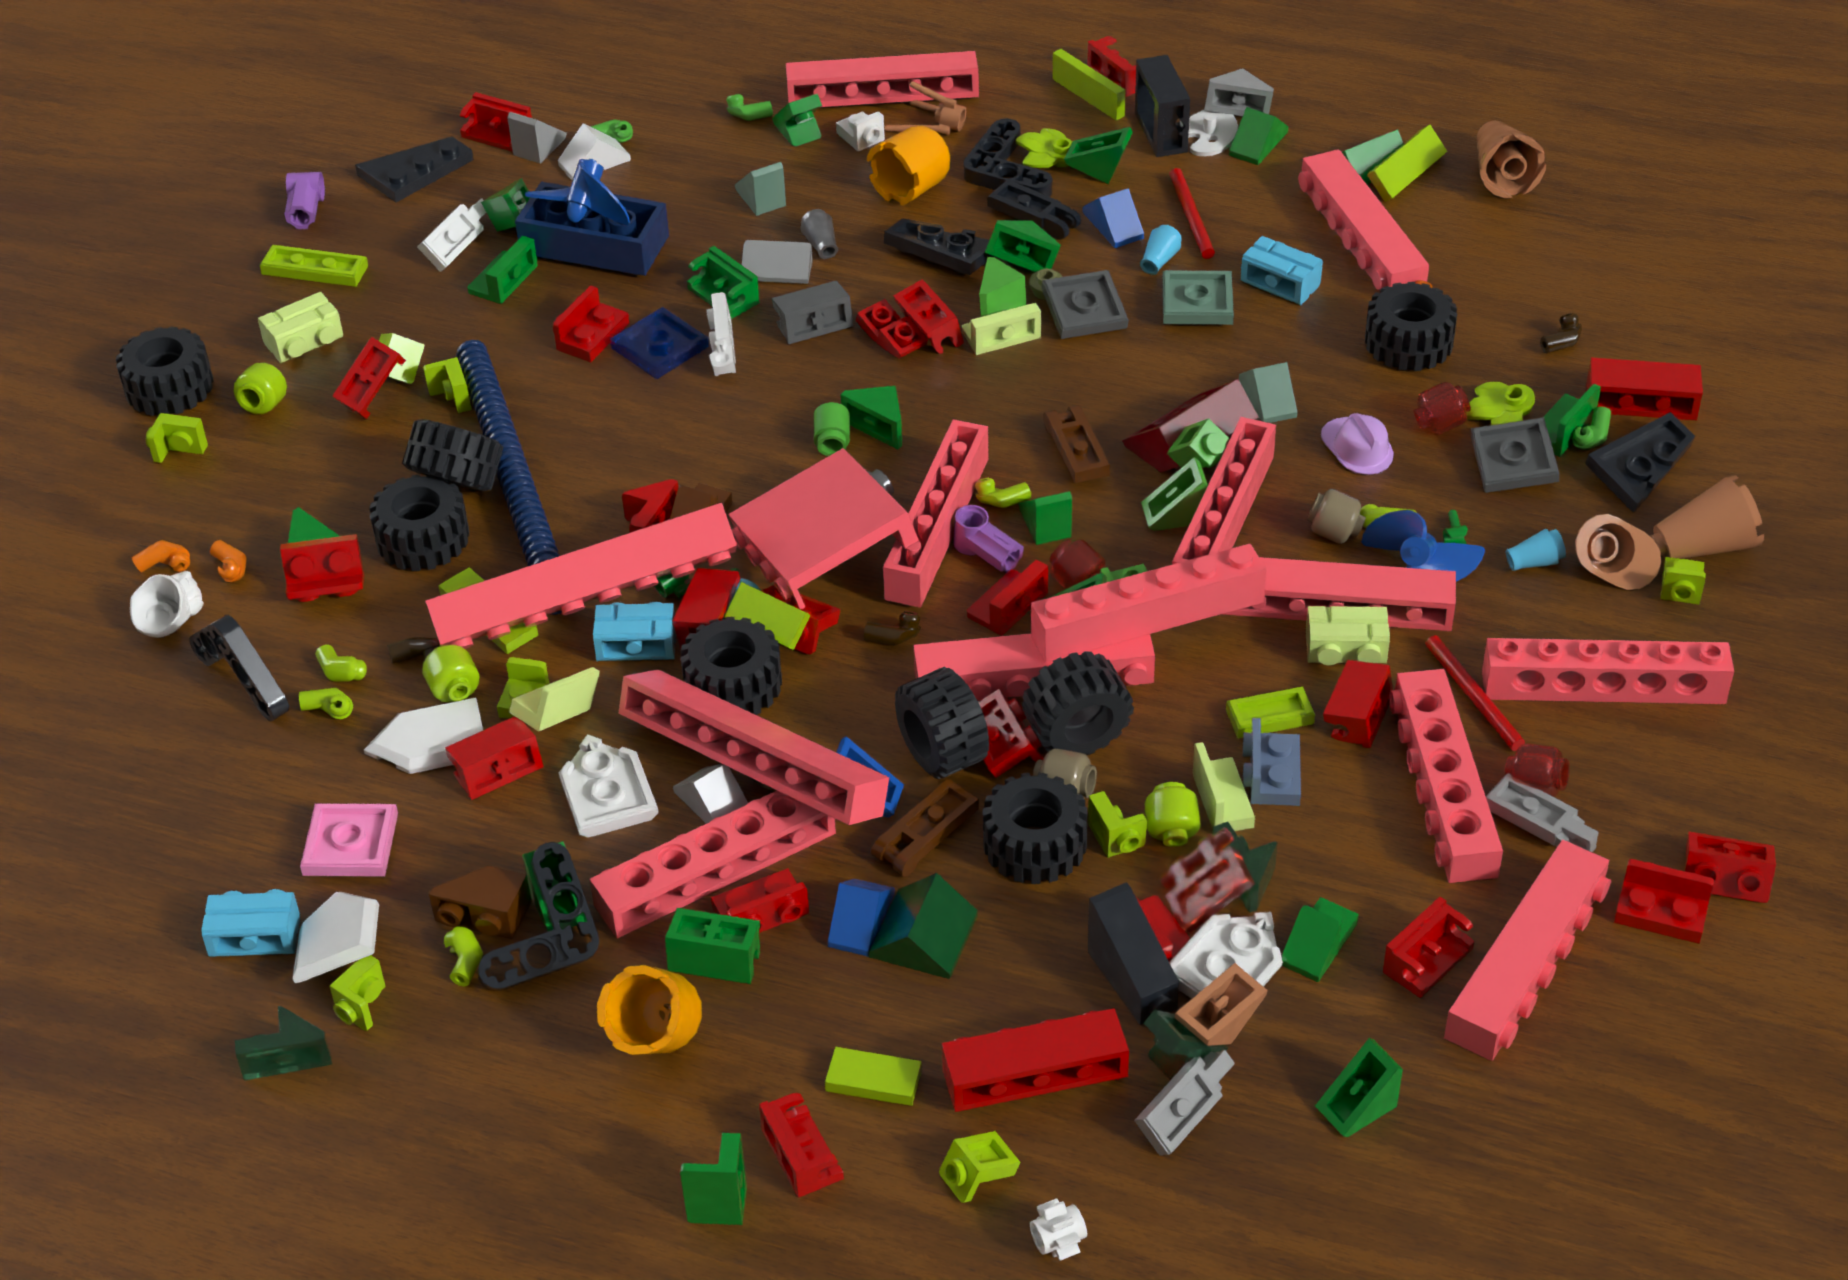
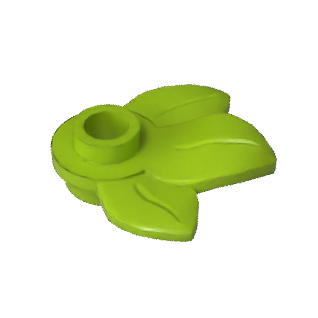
(1044, 148)
(1501, 402)

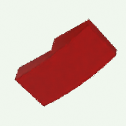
(889, 331)

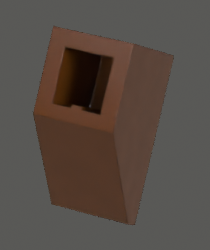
(483, 901)

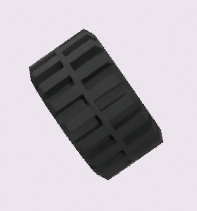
(1410, 326)
(164, 371)
(452, 454)
(419, 522)
(734, 662)
(1078, 703)
(941, 722)
(1038, 852)

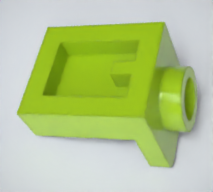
(448, 379)
(175, 434)
(1682, 580)
(523, 677)
(1111, 829)
(356, 989)
(976, 1161)

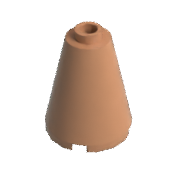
(1509, 160)
(1711, 523)

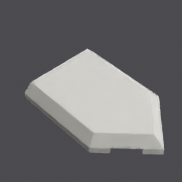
(419, 737)
(606, 788)
(336, 935)
(1222, 943)

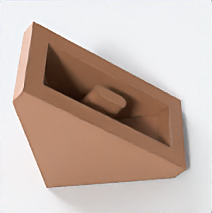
(1222, 1007)

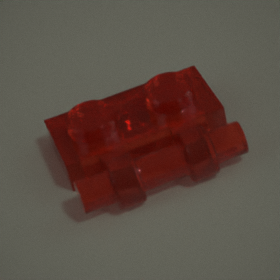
(1212, 886)

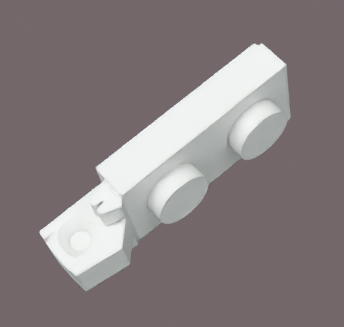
(453, 235)
(721, 339)

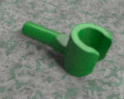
(1456, 532)

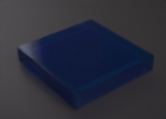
(659, 342)

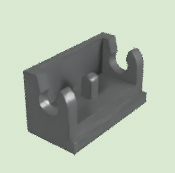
(813, 312)

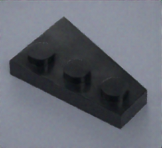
(414, 168)
(928, 240)
(1641, 459)

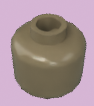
(1336, 516)
(1072, 767)

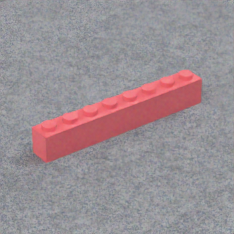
(582, 576)
(754, 746)

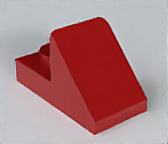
(649, 504)

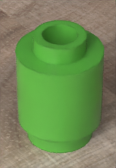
(831, 428)

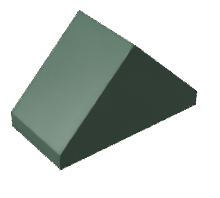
(763, 189)
(1270, 392)

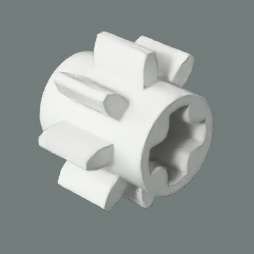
(1058, 1229)

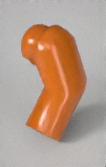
(165, 553)
(233, 561)

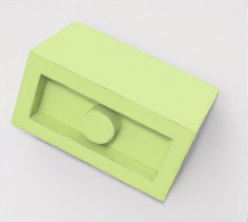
(1003, 329)
(556, 700)
(1221, 790)

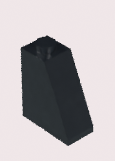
(1130, 953)

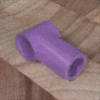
(303, 194)
(977, 536)

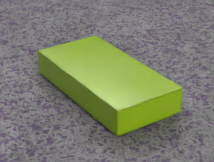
(779, 617)
(1276, 709)
(873, 1076)

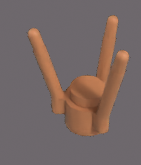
(948, 114)

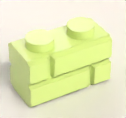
(300, 327)
(1347, 634)

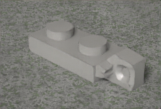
(1540, 814)
(1184, 1101)

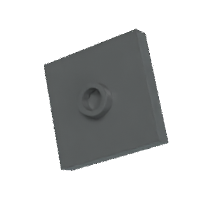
(1084, 304)
(1514, 455)

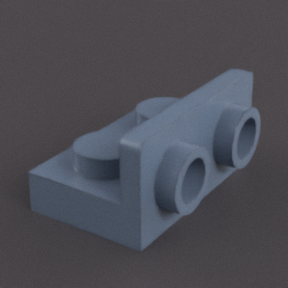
(1273, 766)

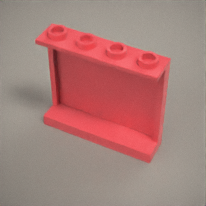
(817, 523)

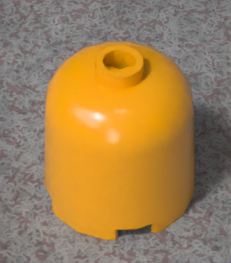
(909, 164)
(637, 1012)

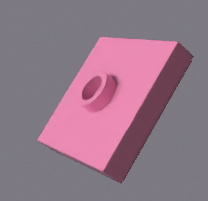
(349, 840)

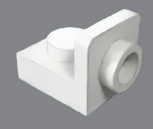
(862, 129)

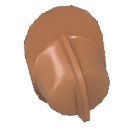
(1617, 552)

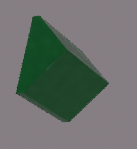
(925, 927)

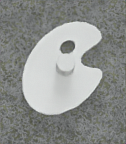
(1211, 126)

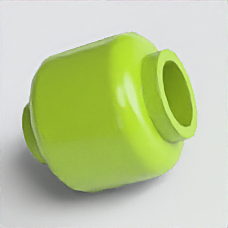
(260, 388)
(450, 673)
(1172, 813)

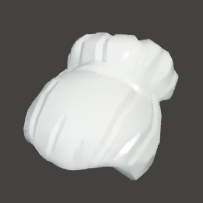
(165, 603)

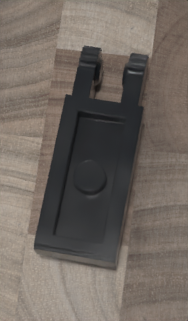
(1034, 206)

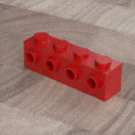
(1035, 1059)

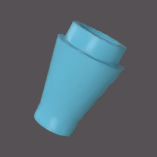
(1161, 247)
(1539, 550)

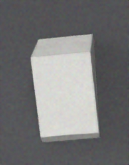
(594, 145)

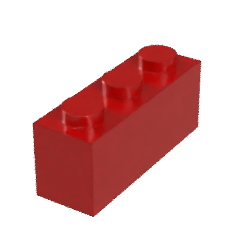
(1647, 387)

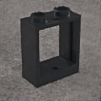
(1159, 103)

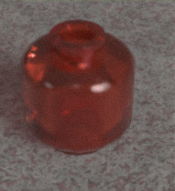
(1442, 408)
(1075, 562)
(1539, 768)

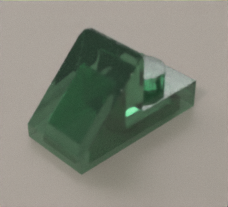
(1260, 863)
(1174, 1043)
(293, 1049)

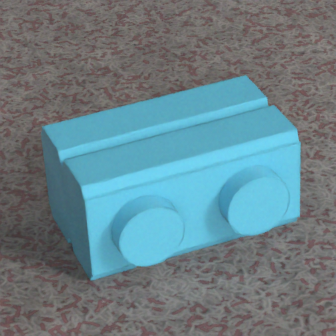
(1281, 270)
(634, 631)
(251, 923)

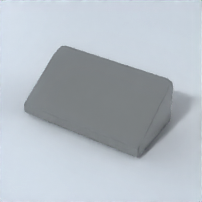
(778, 260)

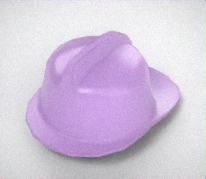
(1359, 443)

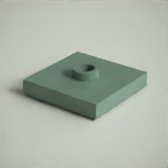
(1197, 297)

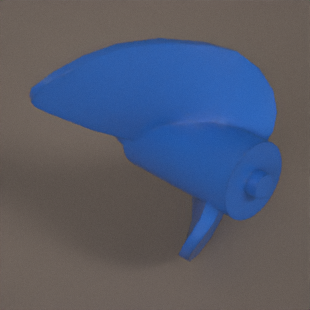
(586, 194)
(1408, 533)

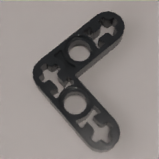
(996, 162)
(228, 640)
(555, 940)

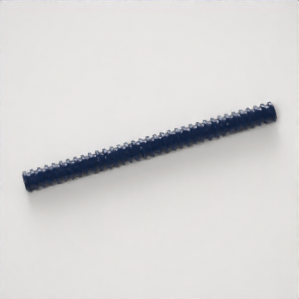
(513, 469)

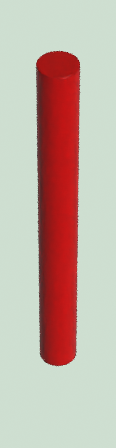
(1192, 214)
(1475, 693)

